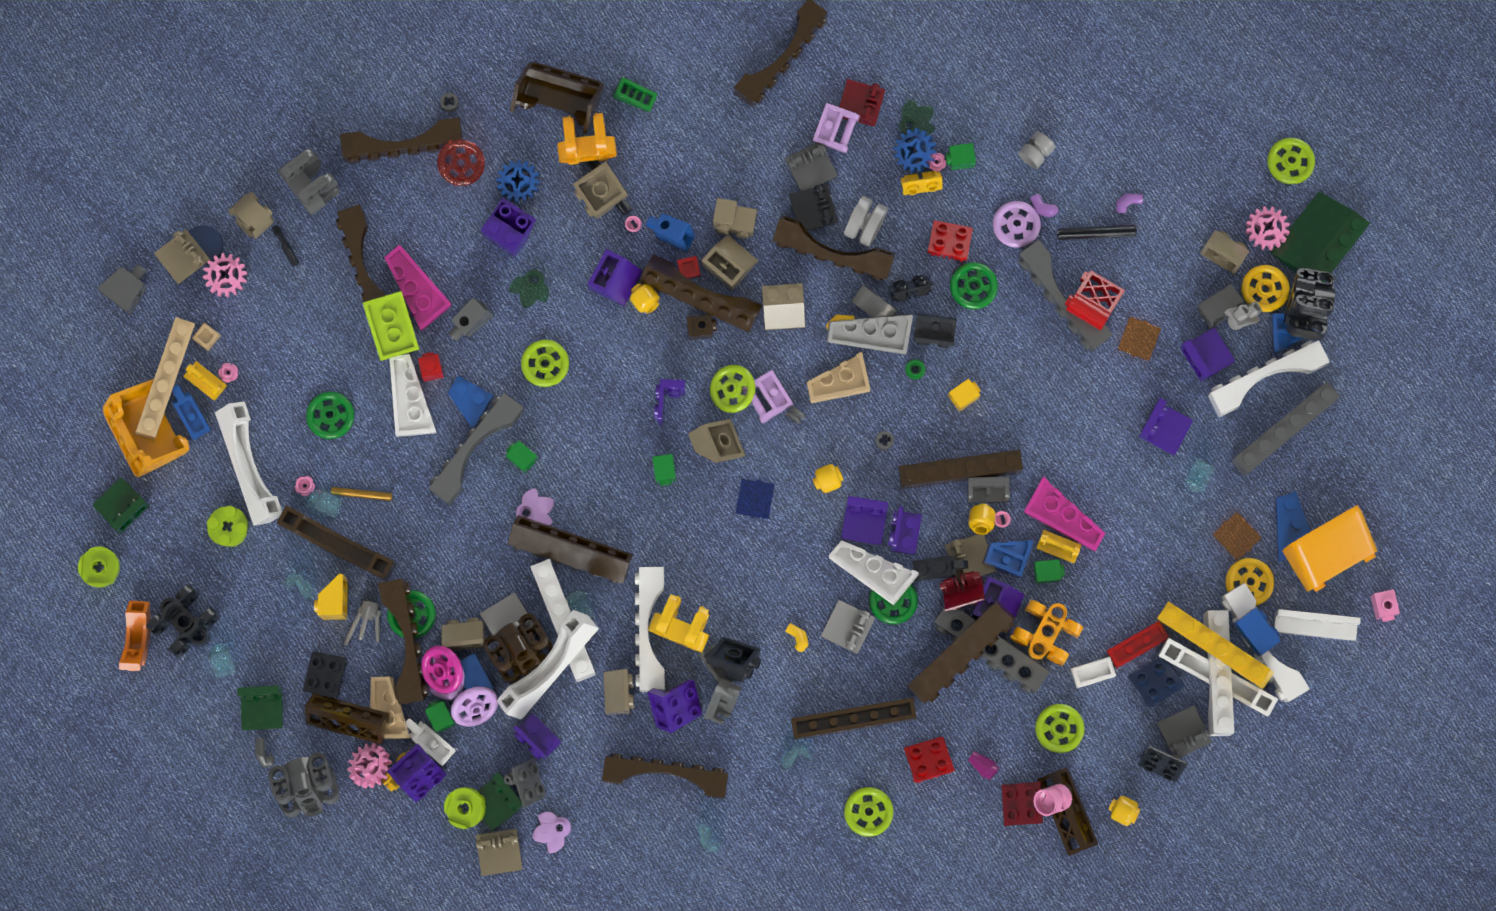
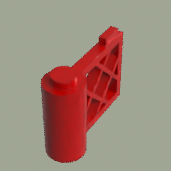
(1090, 308)

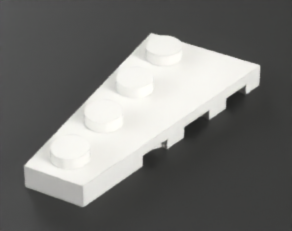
(409, 404)
(880, 575)

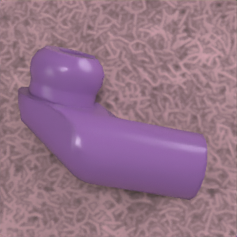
(1126, 200)
(1042, 208)

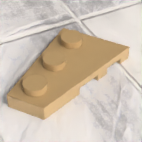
(842, 381)
(385, 699)

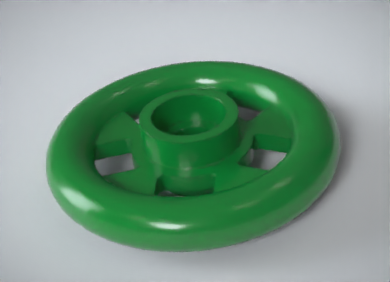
(962, 273)
(315, 423)
(428, 611)
(904, 613)

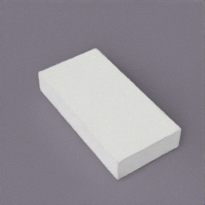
(1093, 672)

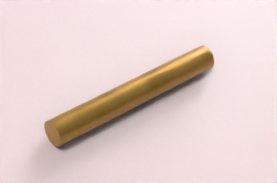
(361, 493)

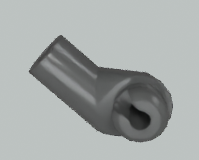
(260, 754)

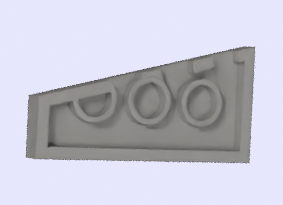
(875, 333)

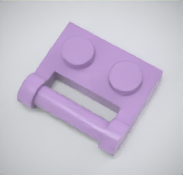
(829, 126)
(773, 393)

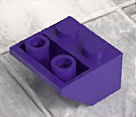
(508, 227)
(614, 277)
(997, 590)

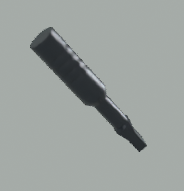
(285, 246)

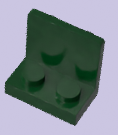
(120, 505)
(261, 707)
(500, 801)

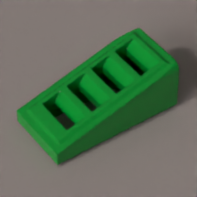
(632, 100)

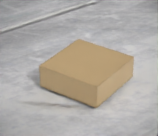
(206, 336)

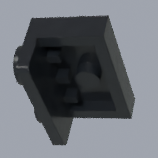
(935, 330)

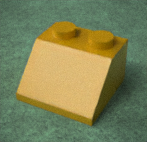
(333, 600)

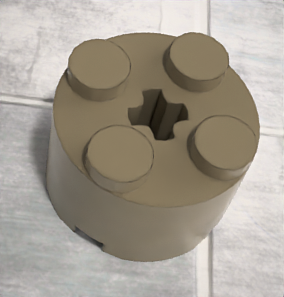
(251, 215)

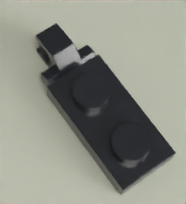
(938, 567)

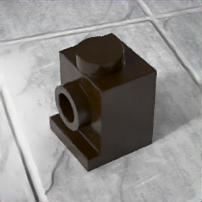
(698, 333)

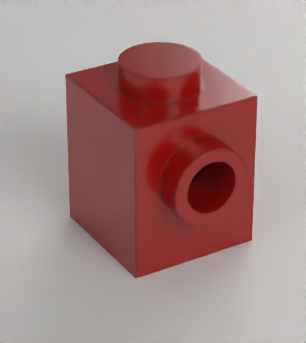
(430, 367)

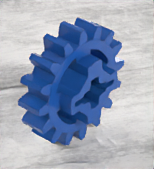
(919, 143)
(526, 181)

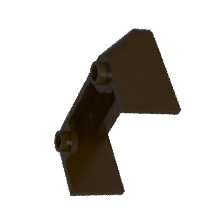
(558, 90)

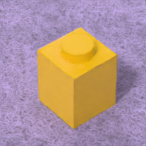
(964, 394)

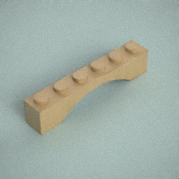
(165, 378)

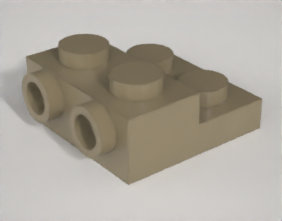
(600, 190)

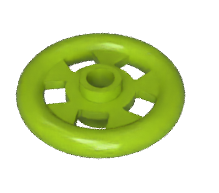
(1284, 176)
(531, 353)
(716, 385)
(1074, 719)
(857, 798)

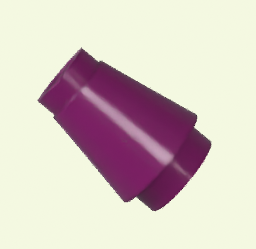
(984, 765)

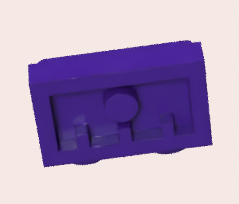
(1207, 354)
(674, 388)
(1165, 428)
(864, 520)
(906, 532)
(675, 707)
(538, 736)
(416, 773)

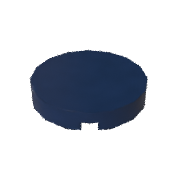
(208, 240)

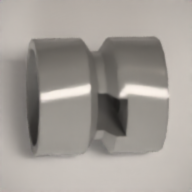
(1034, 153)

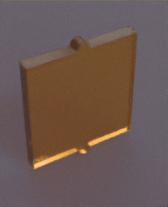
(1139, 338)
(1237, 536)

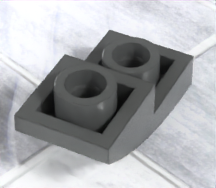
(872, 303)

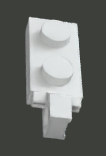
(430, 742)

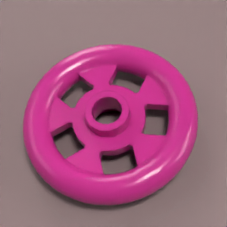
(442, 669)

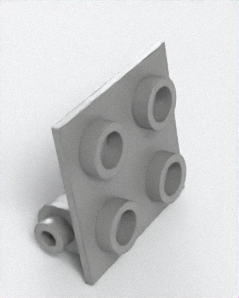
(503, 613)
(848, 626)

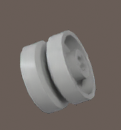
(864, 220)

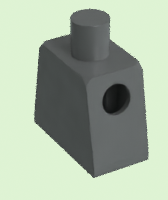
(125, 288)
(476, 313)

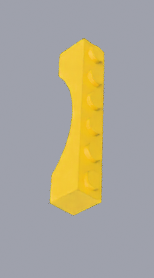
(1215, 645)

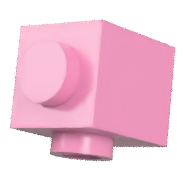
(1385, 605)

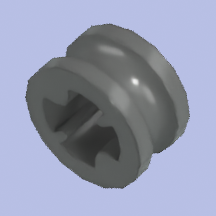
(449, 96)
(795, 415)
(889, 444)

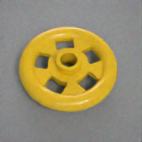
(1276, 276)
(1250, 564)

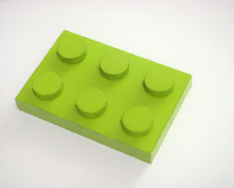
(390, 325)

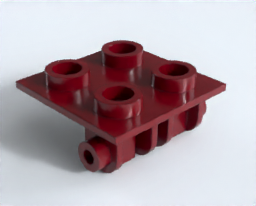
(863, 100)
(962, 593)
(1019, 804)

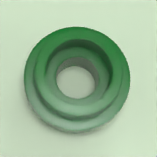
(915, 363)

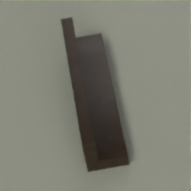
(346, 714)
(1079, 823)

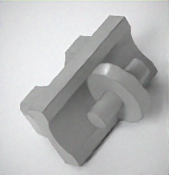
(1243, 315)

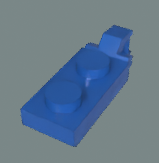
(190, 413)

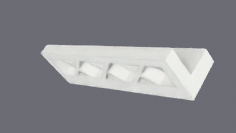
(1316, 624)

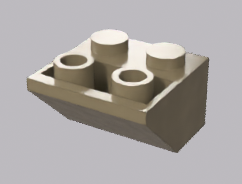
(729, 262)
(617, 692)

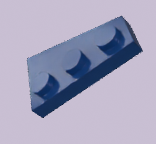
(1290, 522)

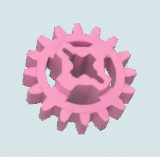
(1273, 233)
(219, 282)
(369, 765)

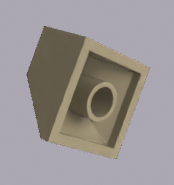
(717, 441)

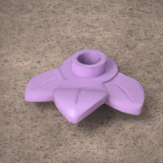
(538, 507)
(549, 832)

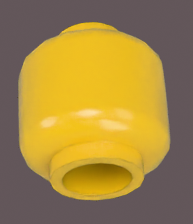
(644, 298)
(828, 478)
(981, 519)
(1124, 810)

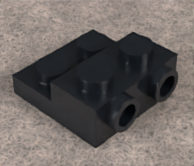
(736, 658)

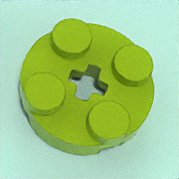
(216, 524)
(108, 560)
(455, 813)

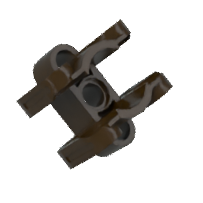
(518, 648)

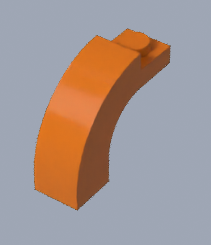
(137, 636)

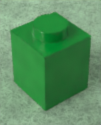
(961, 156)
(521, 456)
(664, 469)
(1048, 571)
(439, 716)

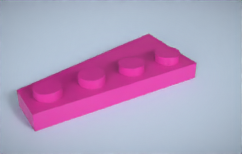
(418, 290)
(1060, 514)

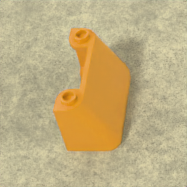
(142, 454)
(1331, 549)

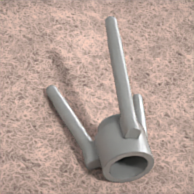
(368, 611)

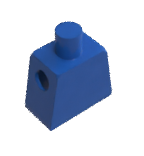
(672, 231)

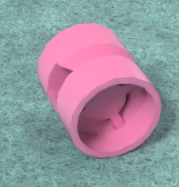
(1052, 799)

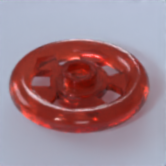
(470, 149)

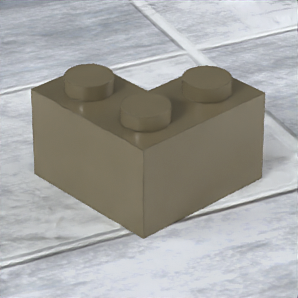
(734, 219)

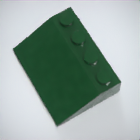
(1320, 236)

